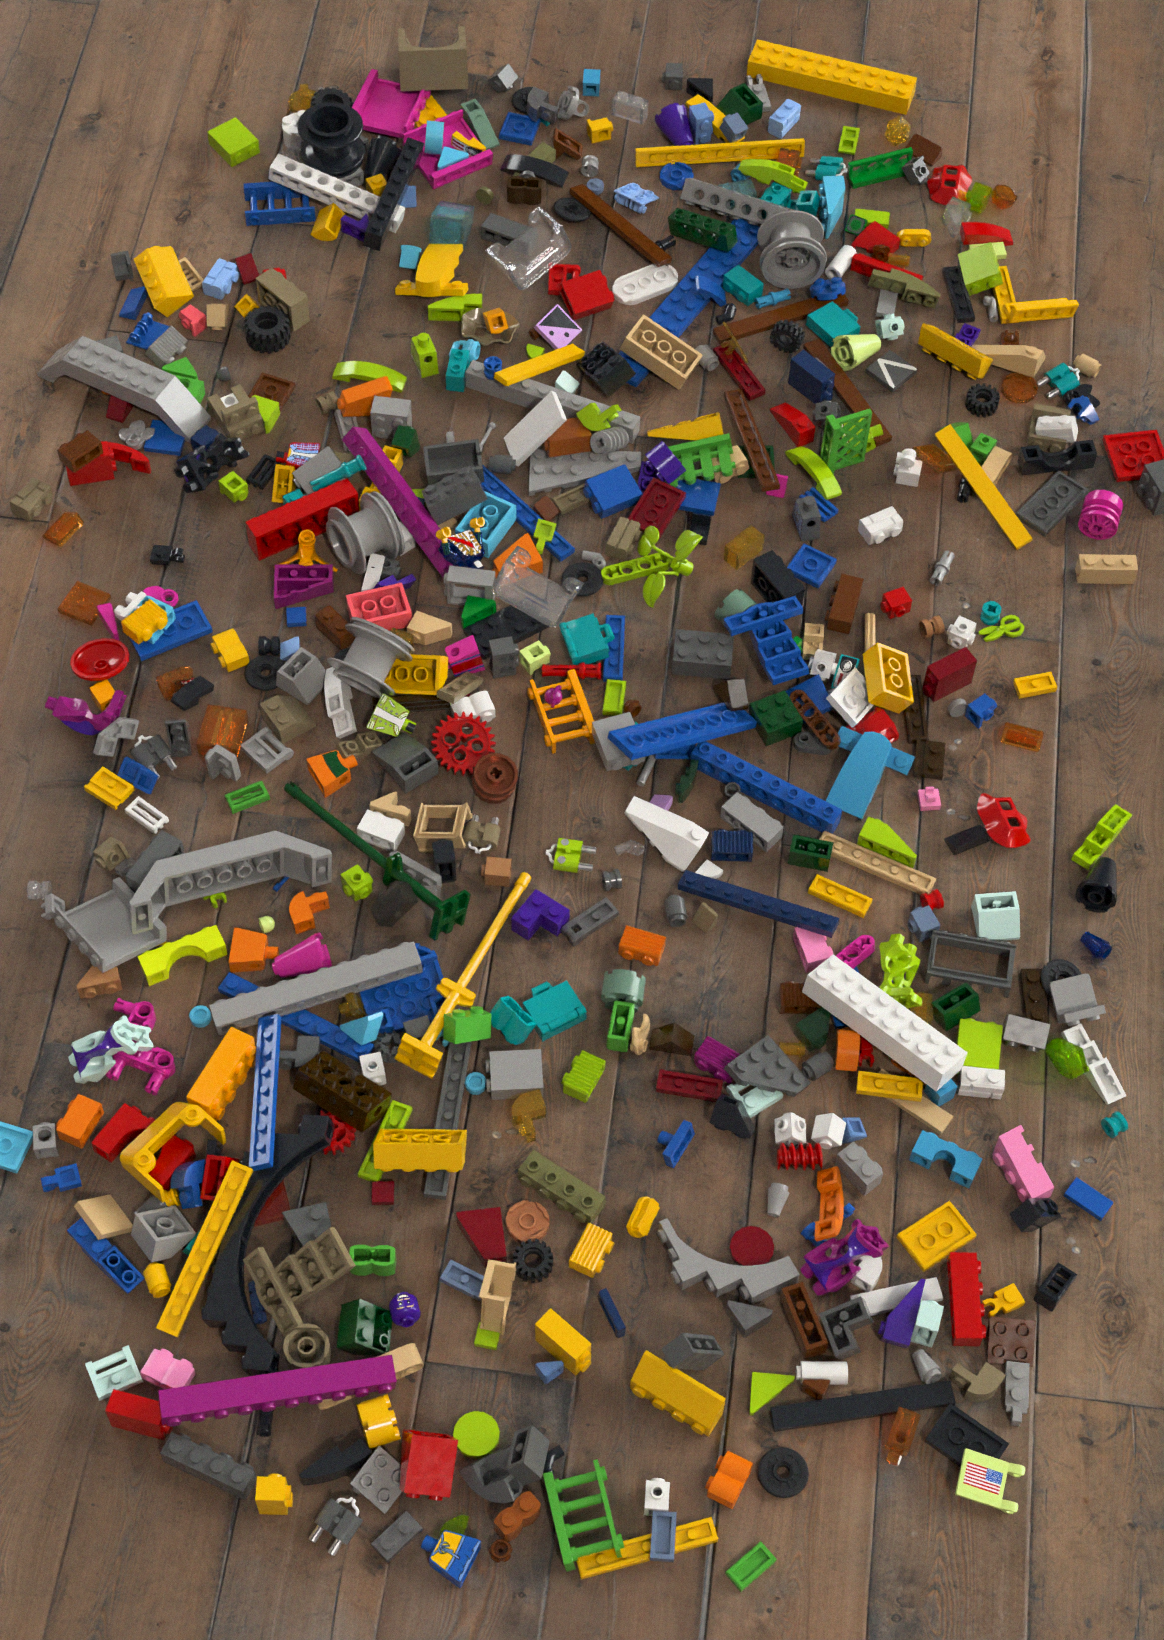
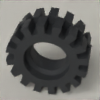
(792, 330)
(984, 392)
(533, 1248)

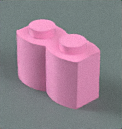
(166, 1371)

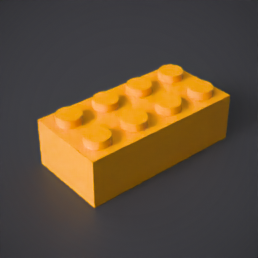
(224, 1073)

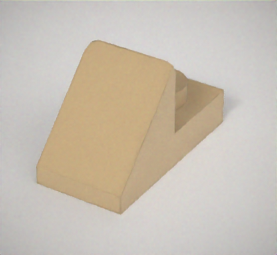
(388, 807)

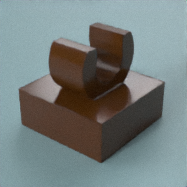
(1009, 338)

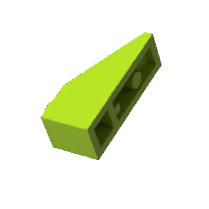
(884, 841)

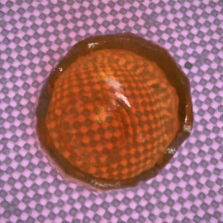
(1003, 196)

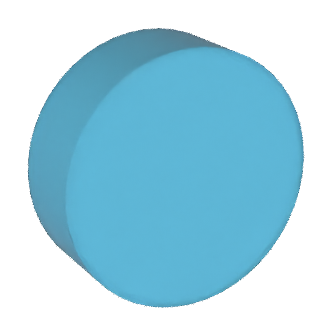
(200, 1016)
(475, 1083)

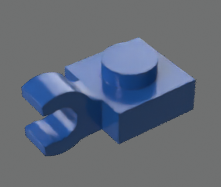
(66, 1178)

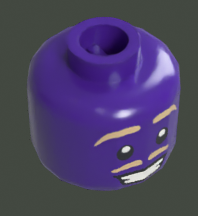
(404, 1309)

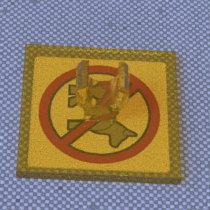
(732, 343)

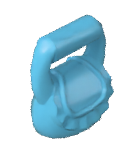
(471, 345)

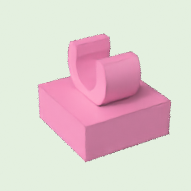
(929, 799)

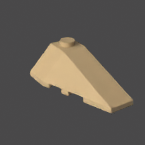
(1015, 358)

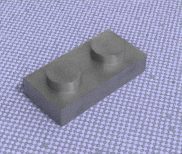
(397, 1537)

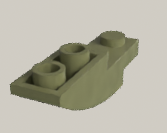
(910, 287)

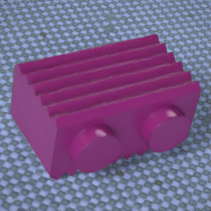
(713, 1057)

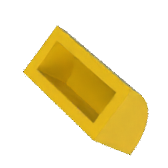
(328, 223)

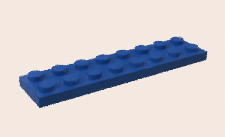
(680, 730)

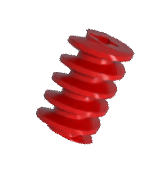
(799, 1156)

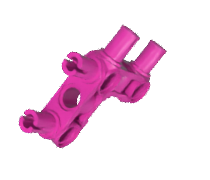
(147, 1061)

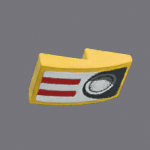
(462, 144)

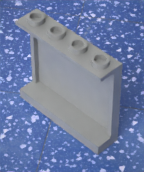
(104, 928)

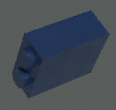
(811, 378)

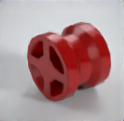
(932, 899)

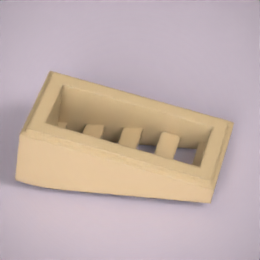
(185, 264)

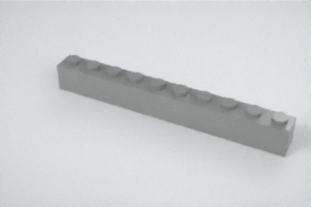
(530, 393)
(317, 987)

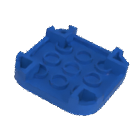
(408, 996)

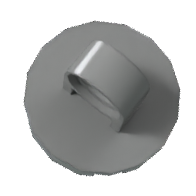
(569, 102)

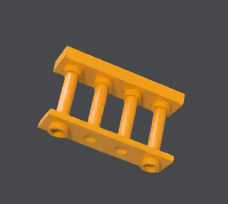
(576, 699)

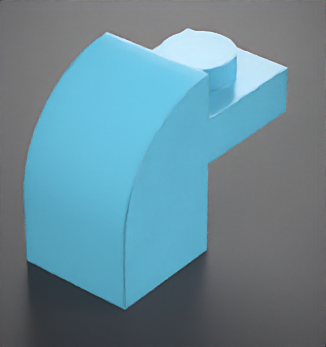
(434, 137)

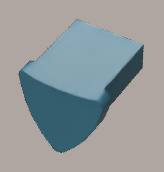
(409, 257)

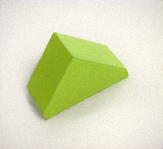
(269, 412)

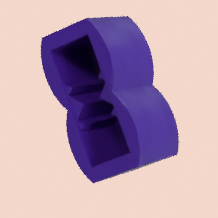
(665, 463)

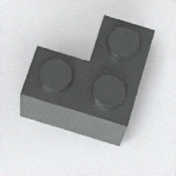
(840, 1324)

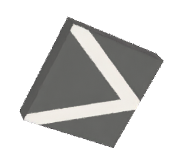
(891, 371)

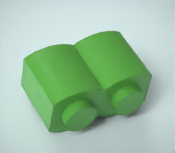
(376, 1260)

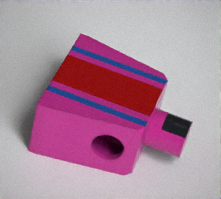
(464, 657)

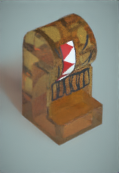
(174, 681)

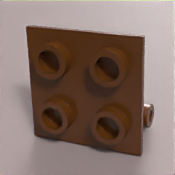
(1011, 1340)

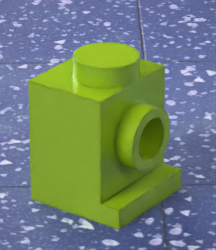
(236, 489)

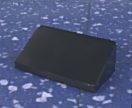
(967, 839)

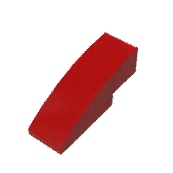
(984, 233)

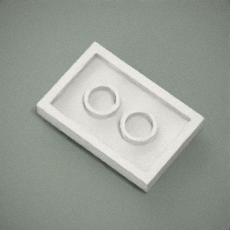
(851, 697)

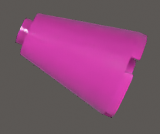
(303, 958)

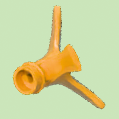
(306, 551)

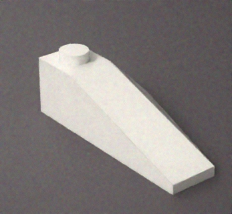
(671, 834)

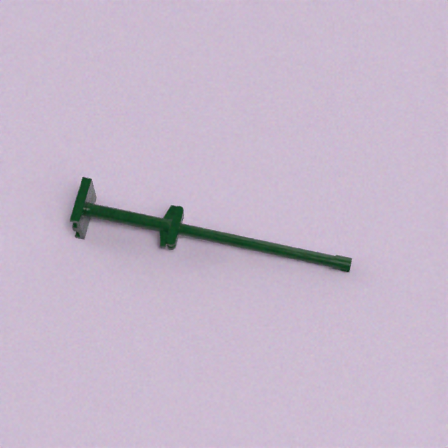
(446, 912)

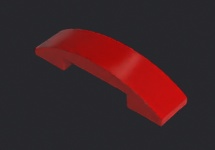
(129, 455)

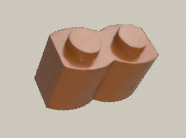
(523, 1513)

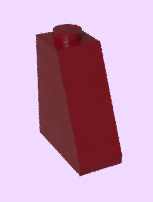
(484, 1233)

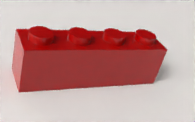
(965, 1299)

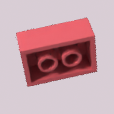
(381, 606)

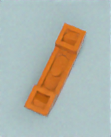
(831, 1203)

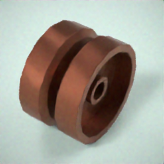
(494, 778)

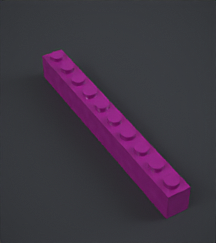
(398, 494)
(276, 1390)

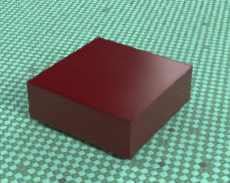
(383, 1193)

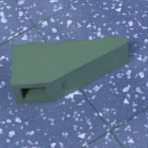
(479, 124)

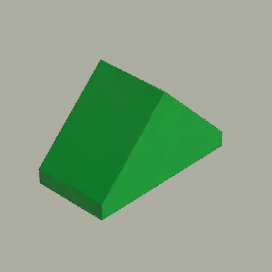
(476, 610)

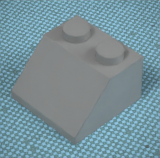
(161, 1232)

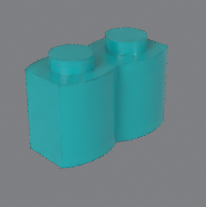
(511, 1020)

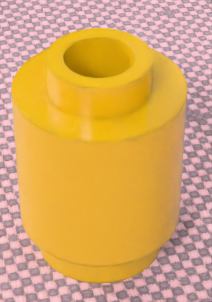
(157, 1280)

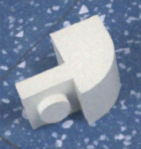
(869, 1274)

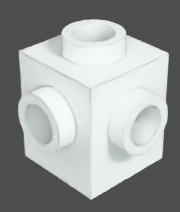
(961, 633)
(826, 658)
(790, 1129)

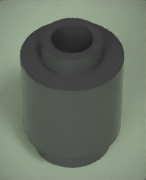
(502, 464)
(675, 910)
(817, 1065)

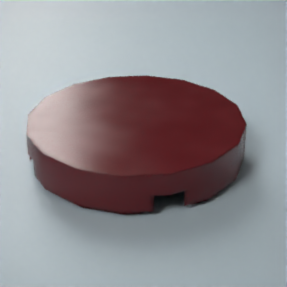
(751, 1246)

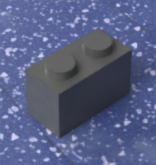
(527, 1455)

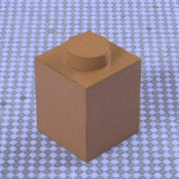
(497, 871)

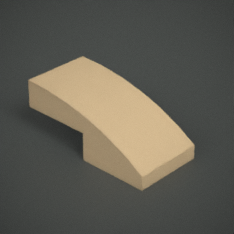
(812, 639)

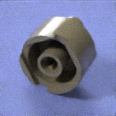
(303, 1338)

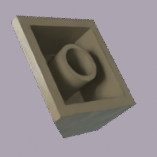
(285, 717)

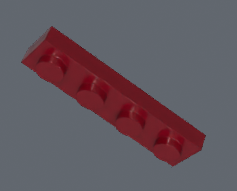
(740, 373)

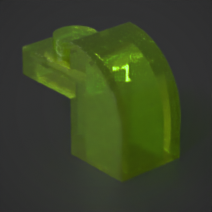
(979, 197)

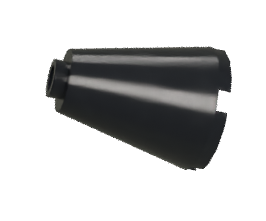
(381, 156)
(1099, 886)

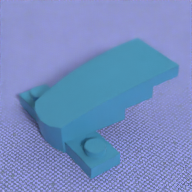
(864, 769)

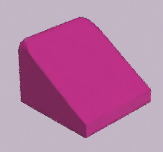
(783, 486)

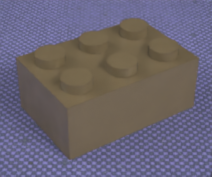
(279, 292)

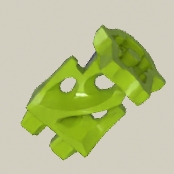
(896, 961)

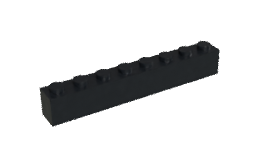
(393, 194)

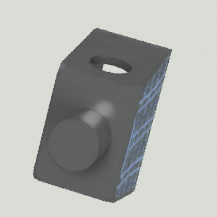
(804, 512)

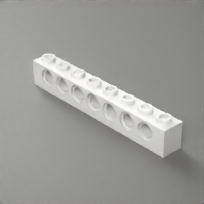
(327, 189)

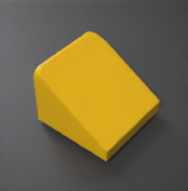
(246, 305)

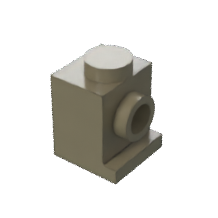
(110, 854)

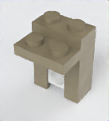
(236, 413)

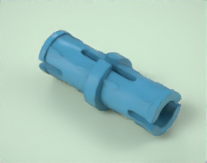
(772, 298)

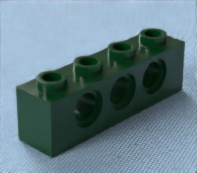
(702, 229)

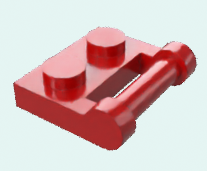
(558, 274)

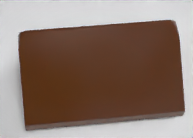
(926, 148)

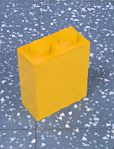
(563, 1342)

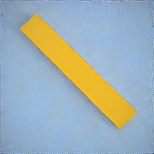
(539, 365)
(638, 1549)

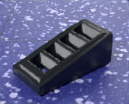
(1048, 1298)

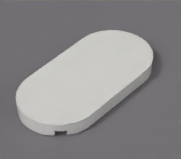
(644, 284)

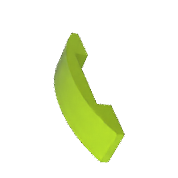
(368, 371)
(817, 468)

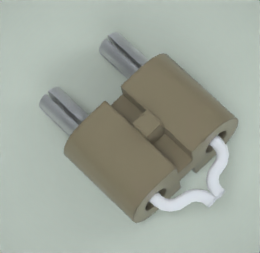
(481, 836)

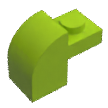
(596, 420)

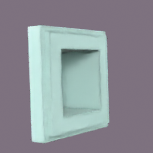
(566, 382)

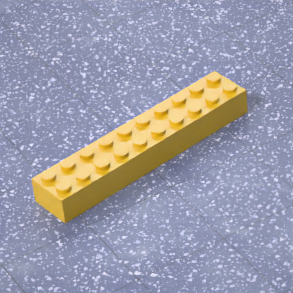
(832, 77)

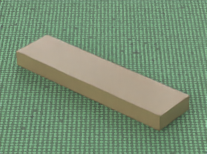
(924, 1111)

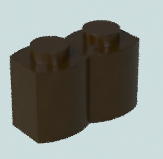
(524, 190)

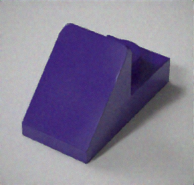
(353, 227)

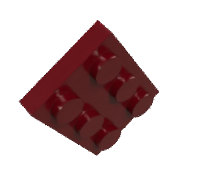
(657, 506)

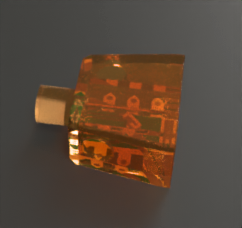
(905, 1428)

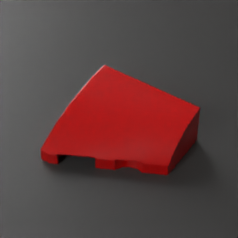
(875, 235)

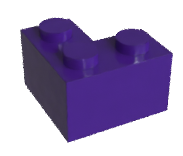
(537, 912)

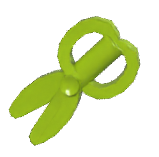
(997, 631)

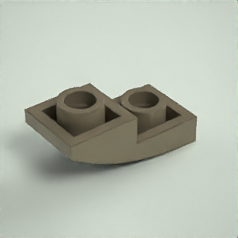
(360, 746)

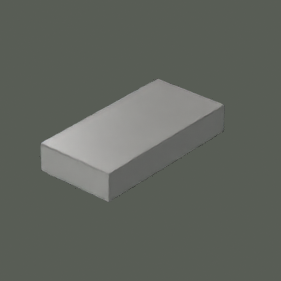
(886, 303)

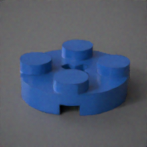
(828, 288)

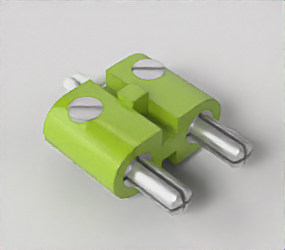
(569, 854)

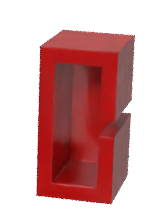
(214, 1173)

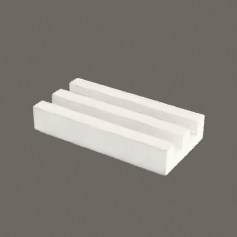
(157, 824)

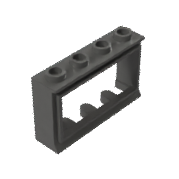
(976, 944)

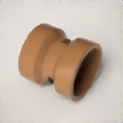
(931, 627)

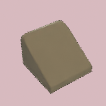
(705, 918)

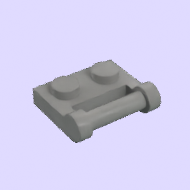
(262, 754)

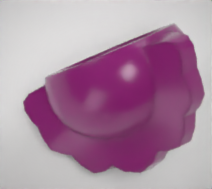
(553, 696)

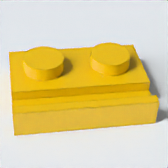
(109, 788)

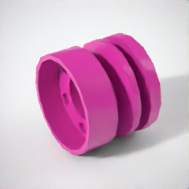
(1100, 514)

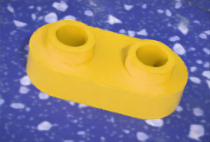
(914, 237)

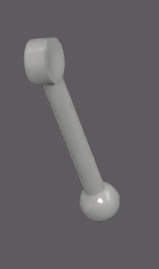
(491, 426)

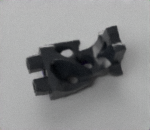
(195, 463)

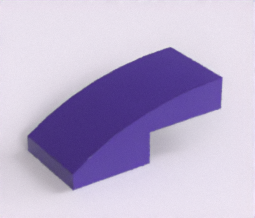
(407, 581)

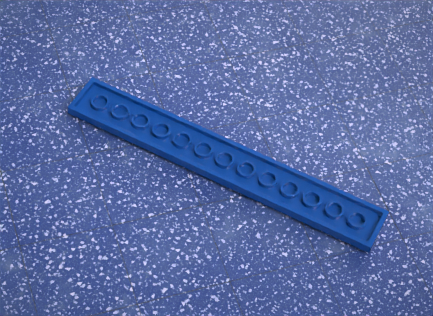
(685, 301)

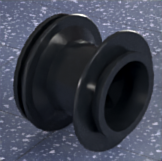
(332, 139)

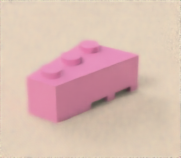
(1020, 1166)

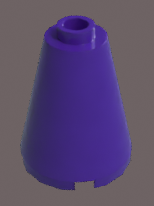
(675, 124)

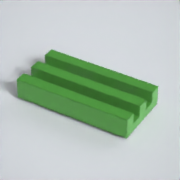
(248, 799)

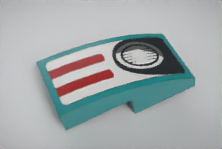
(844, 666)

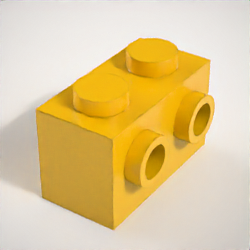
(273, 1495)

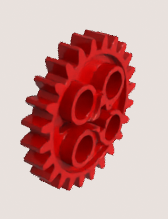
(453, 728)

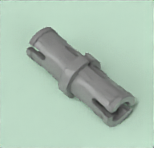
(942, 568)

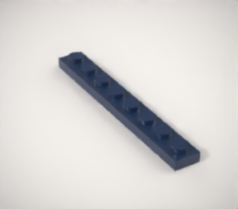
(758, 903)

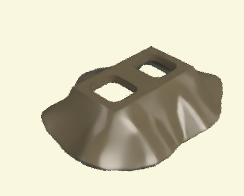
(474, 320)

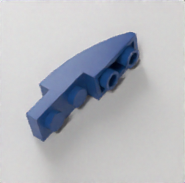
(106, 1257)

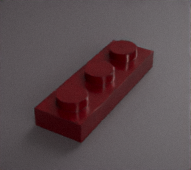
(689, 1085)

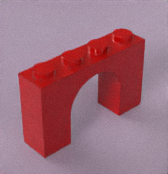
(126, 1127)

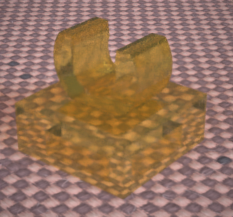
(352, 1006)

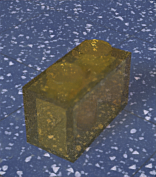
(744, 547)

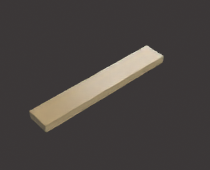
(879, 865)

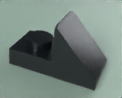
(701, 525)

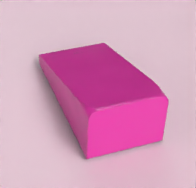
(108, 619)

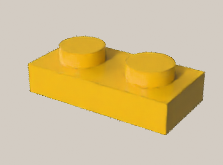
(1035, 685)

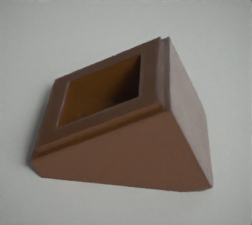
(546, 508)
(815, 1388)

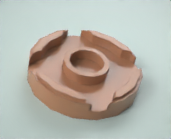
(527, 1221)

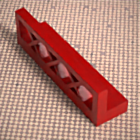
(864, 265)

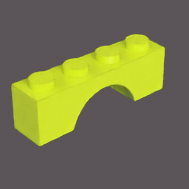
(205, 944)

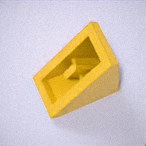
(283, 482)

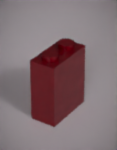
(949, 674)

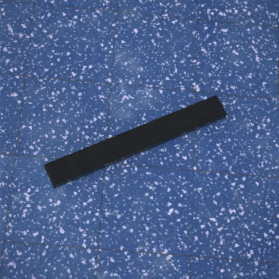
(861, 1406)

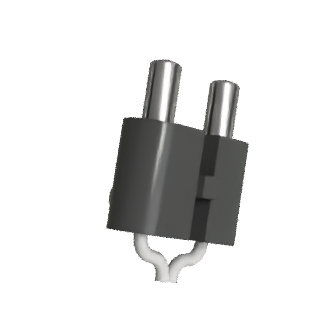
(153, 753)
(338, 1522)

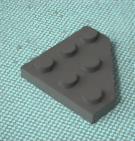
(768, 1069)

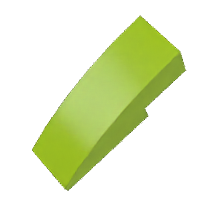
(453, 307)

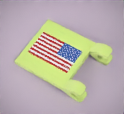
(984, 1480)

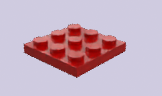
(1131, 452)

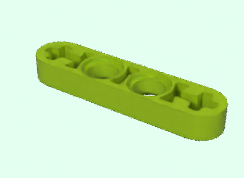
(634, 565)

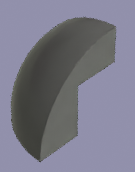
(491, 1479)

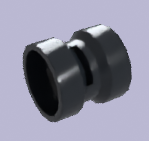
(266, 645)

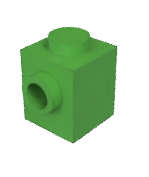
(982, 447)

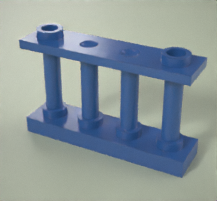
(269, 192)

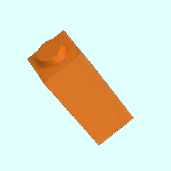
(359, 399)
(526, 543)

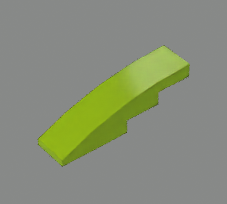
(1101, 837)

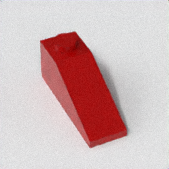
(794, 423)

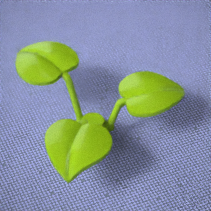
(685, 544)

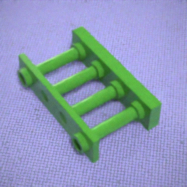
(566, 1531)

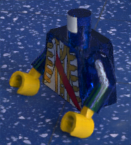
(463, 548)

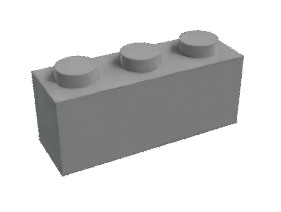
(746, 816)

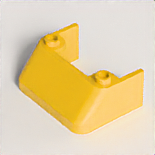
(138, 1155)

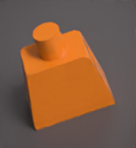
(250, 951)

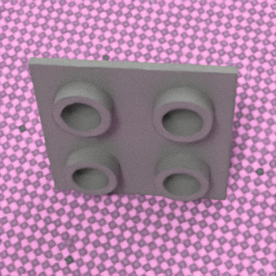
(379, 1480)

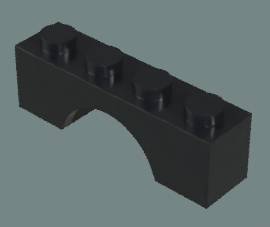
(1078, 456)

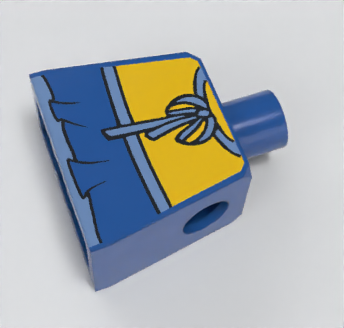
(452, 1555)

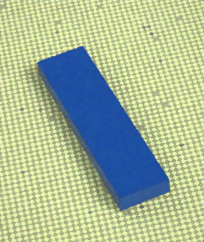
(614, 663)

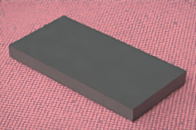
(1051, 503)

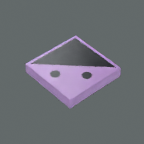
(557, 328)

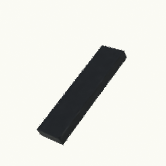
(958, 294)

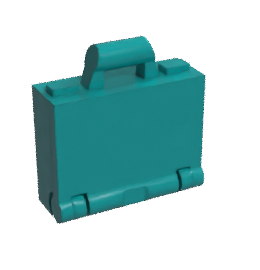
(832, 322)
(585, 639)
(554, 1009)

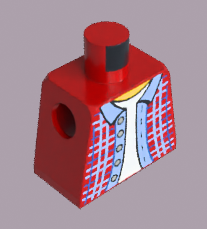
(298, 454)

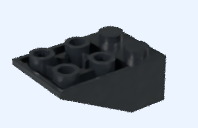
(606, 368)

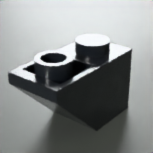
(732, 1116)
(1035, 1214)

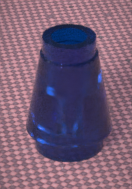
(1097, 946)

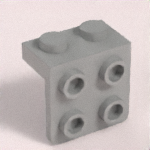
(1075, 1000)

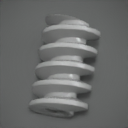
(609, 440)

